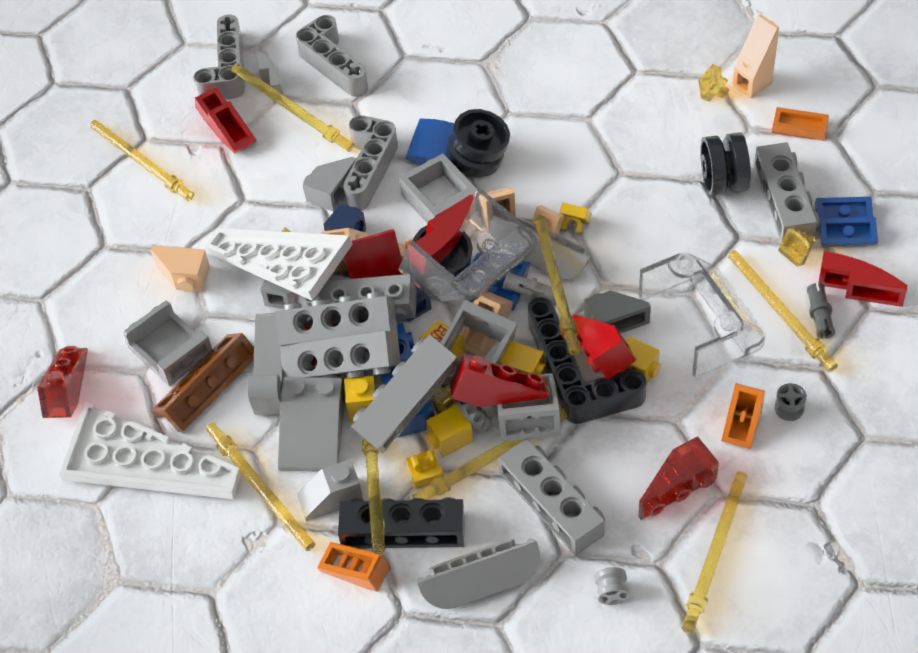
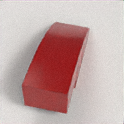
(224, 120)
(446, 229)
(861, 280)

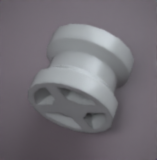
(612, 586)

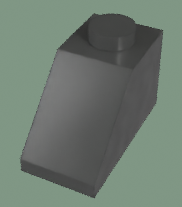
(618, 310)

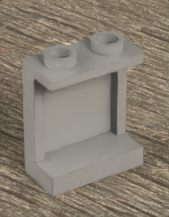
(166, 343)

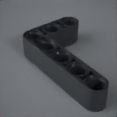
(620, 397)

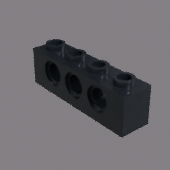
(415, 533)

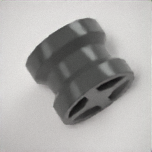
(795, 396)

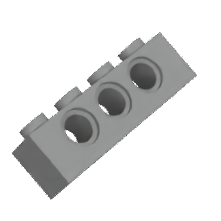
(785, 189)
(291, 320)
(381, 345)
(575, 532)

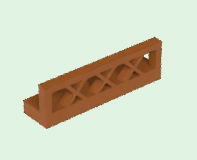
(206, 381)

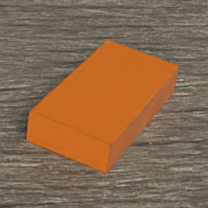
(800, 123)

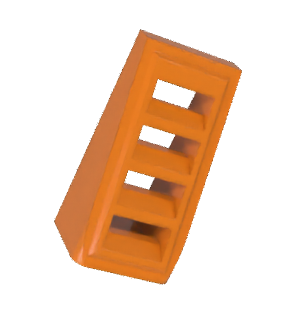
(371, 574)

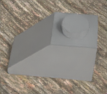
(326, 183)
(328, 488)

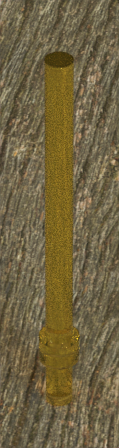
(329, 132)
(170, 182)
(567, 325)
(813, 345)
(228, 447)
(443, 484)
(374, 495)
(698, 600)

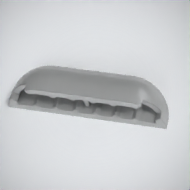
(568, 255)
(480, 573)

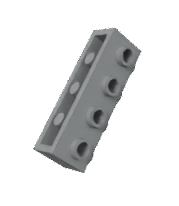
(398, 287)
(405, 393)

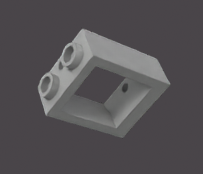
(426, 173)
(482, 322)
(531, 420)

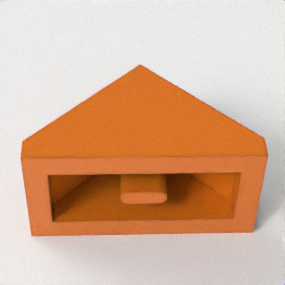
(743, 416)

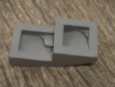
(268, 72)

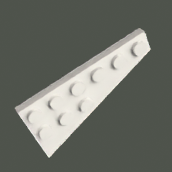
(285, 258)
(133, 456)

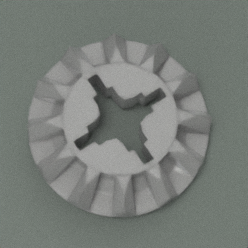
(475, 415)

